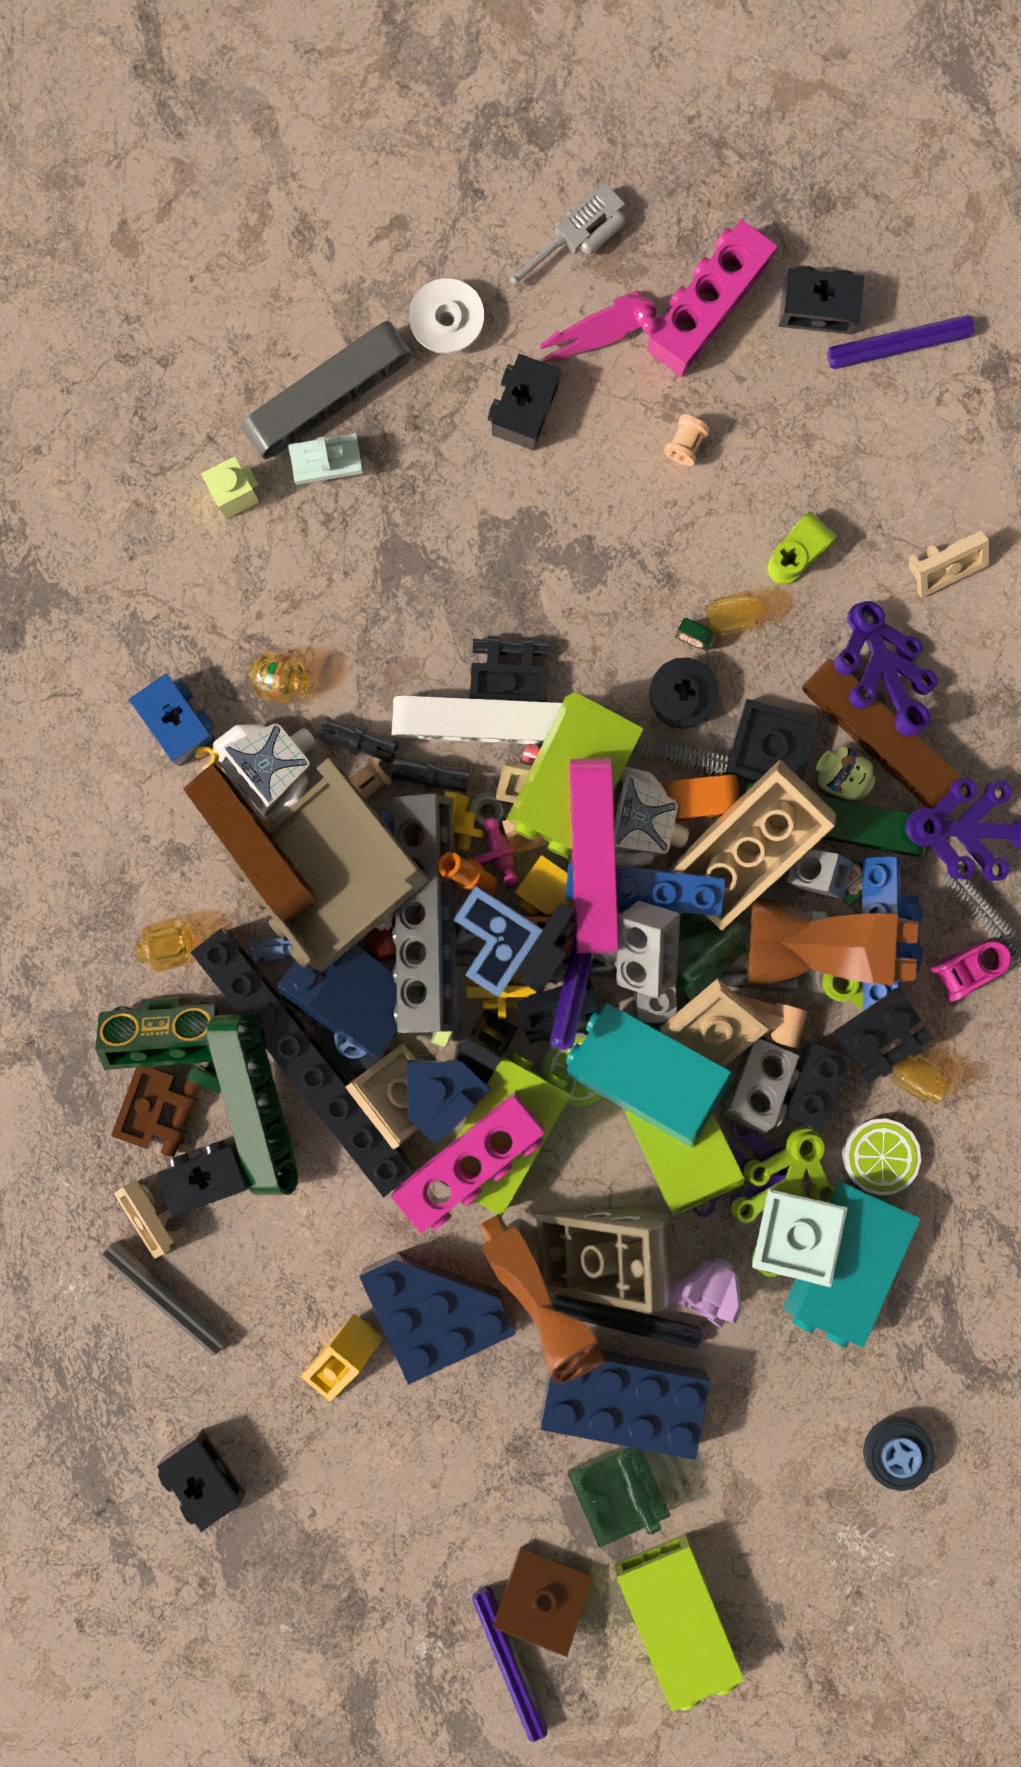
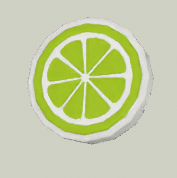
(881, 1156)

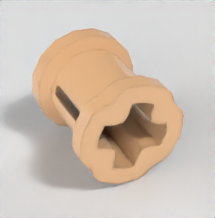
(687, 440)
(379, 780)

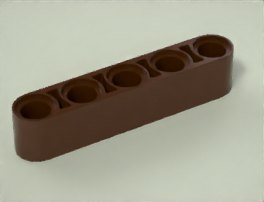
(875, 731)
(250, 843)

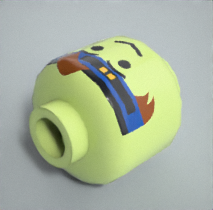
(845, 774)

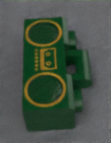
(156, 1035)

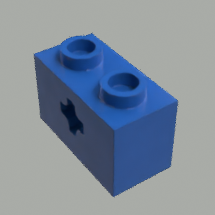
(155, 708)

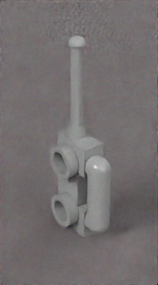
(574, 229)

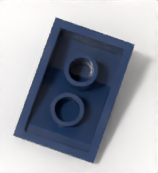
(349, 998)

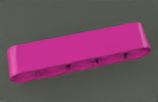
(593, 855)

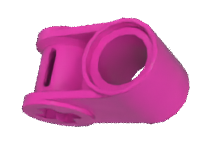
(964, 971)

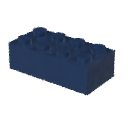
(631, 1405)

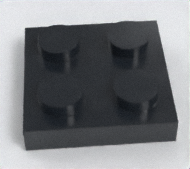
(770, 735)

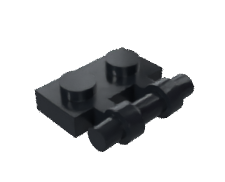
(509, 681)
(540, 1011)
(878, 1027)

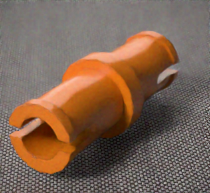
(467, 873)

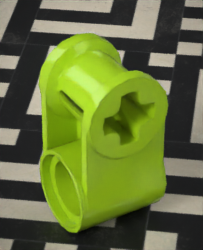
(802, 546)

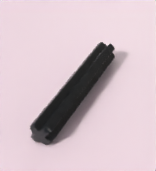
(629, 1321)

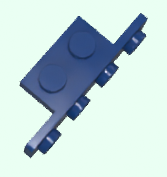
(664, 889)
(883, 895)

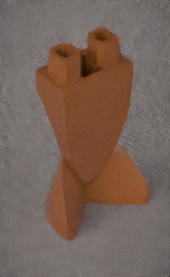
(846, 946)
(565, 1341)

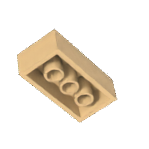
(758, 839)

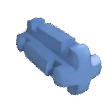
(270, 948)

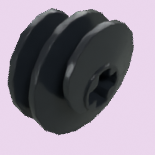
(699, 683)

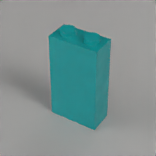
(648, 1074)
(866, 1265)

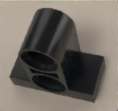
(487, 1044)

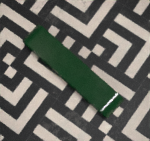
(871, 827)
(252, 1104)

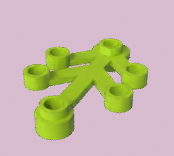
(799, 1163)

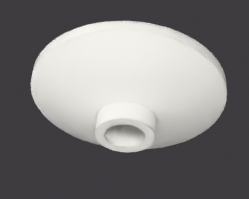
(446, 299)

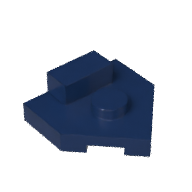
(441, 1095)

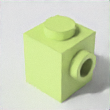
(231, 486)

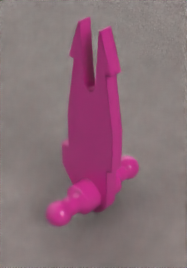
(605, 326)
(499, 853)

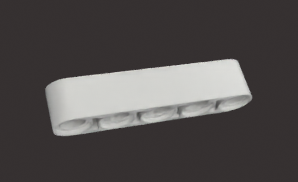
(472, 719)

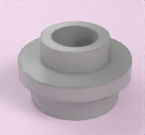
(488, 799)

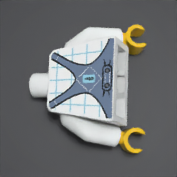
(264, 764)
(643, 820)

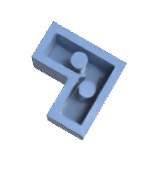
(507, 938)

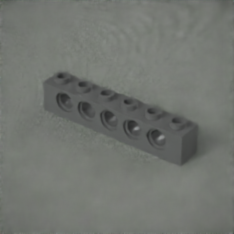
(437, 930)

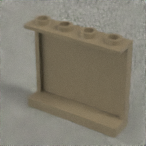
(346, 860)

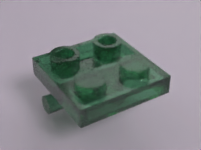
(705, 952)
(619, 1494)

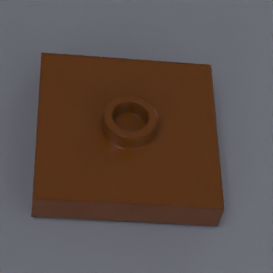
(542, 1602)

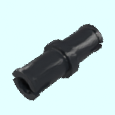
(358, 740)
(430, 774)

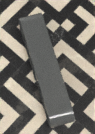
(326, 390)

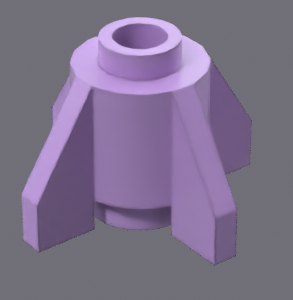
(710, 1291)

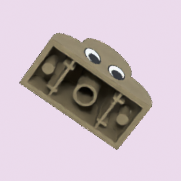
(607, 1256)

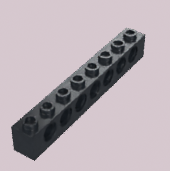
(302, 1060)

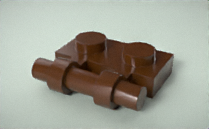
(144, 1107)

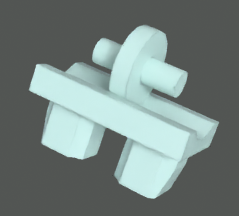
(325, 458)

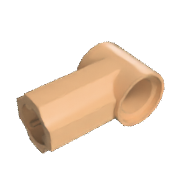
(785, 1021)

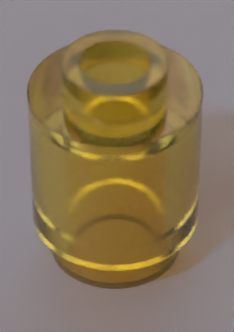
(734, 613)
(921, 1079)

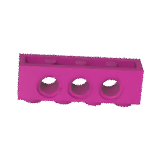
(739, 246)
(415, 1195)

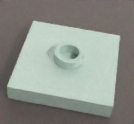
(799, 1237)

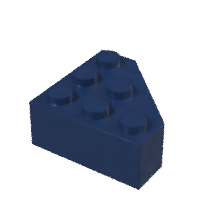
(433, 1314)

